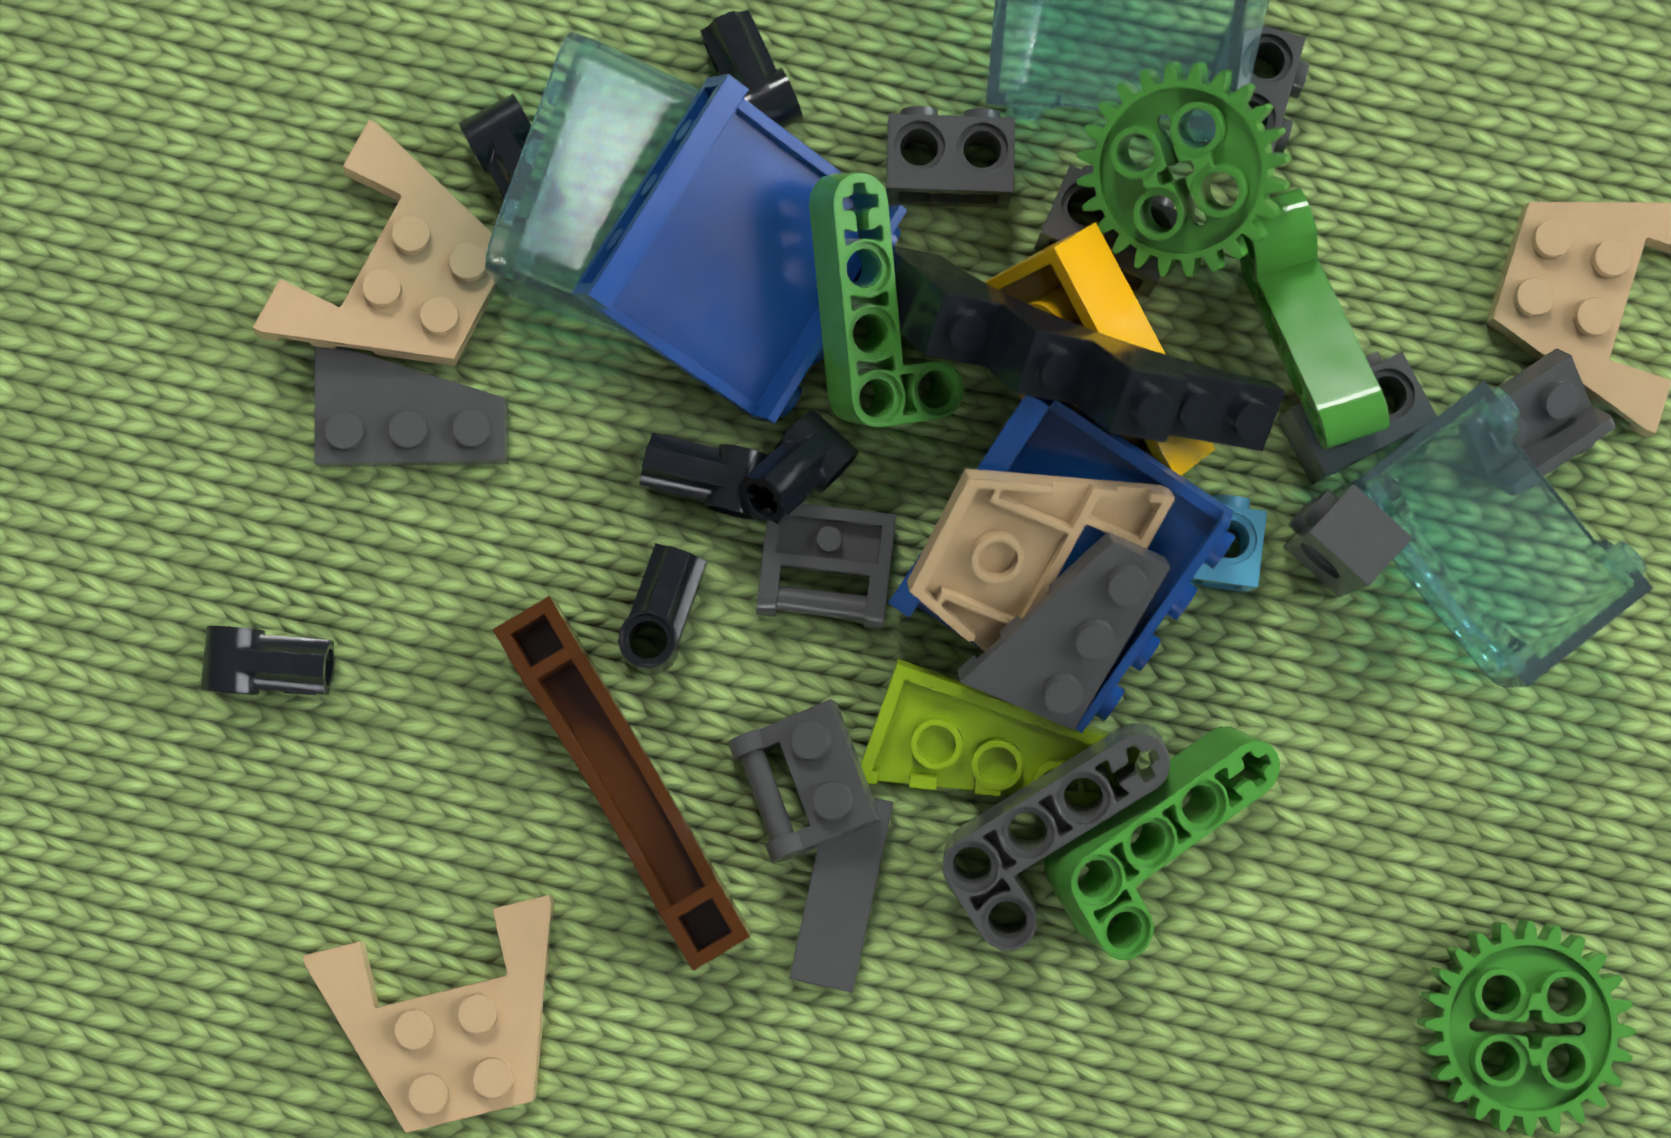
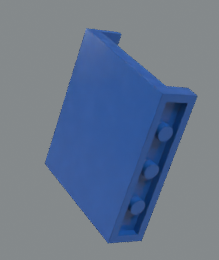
(721, 254)
(1065, 442)

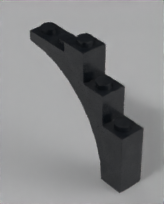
(1052, 358)

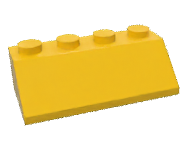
(1086, 286)

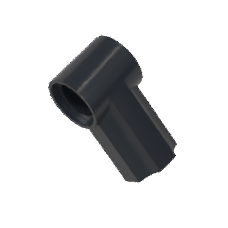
(740, 51)
(498, 138)
(803, 461)
(699, 472)
(663, 604)
(249, 661)

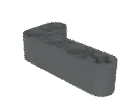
(1064, 822)

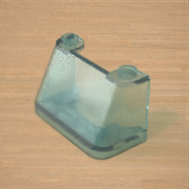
(1081, 49)
(578, 170)
(1497, 542)

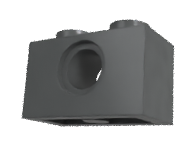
(1345, 539)

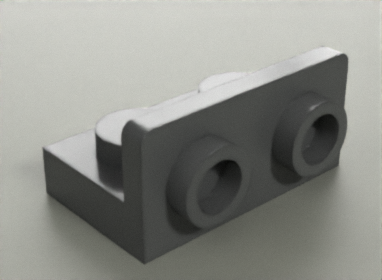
(1555, 412)

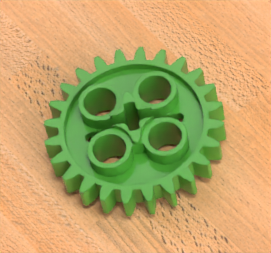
(1238, 148)
(1523, 1084)

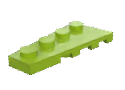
(961, 738)

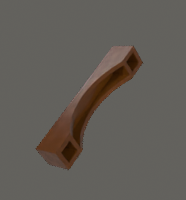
(624, 782)

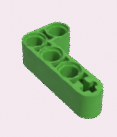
(874, 299)
(1311, 327)
(1226, 776)

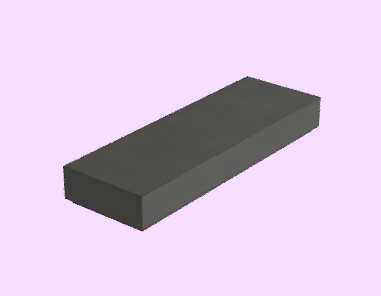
(840, 906)

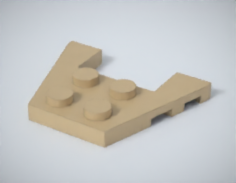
(420, 282)
(1569, 292)
(1010, 538)
(455, 1047)

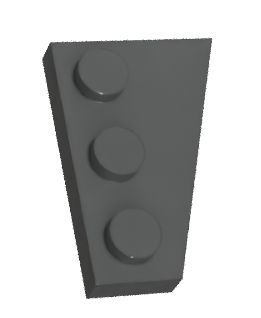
(401, 416)
(1072, 637)

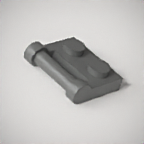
(833, 543)
(824, 774)

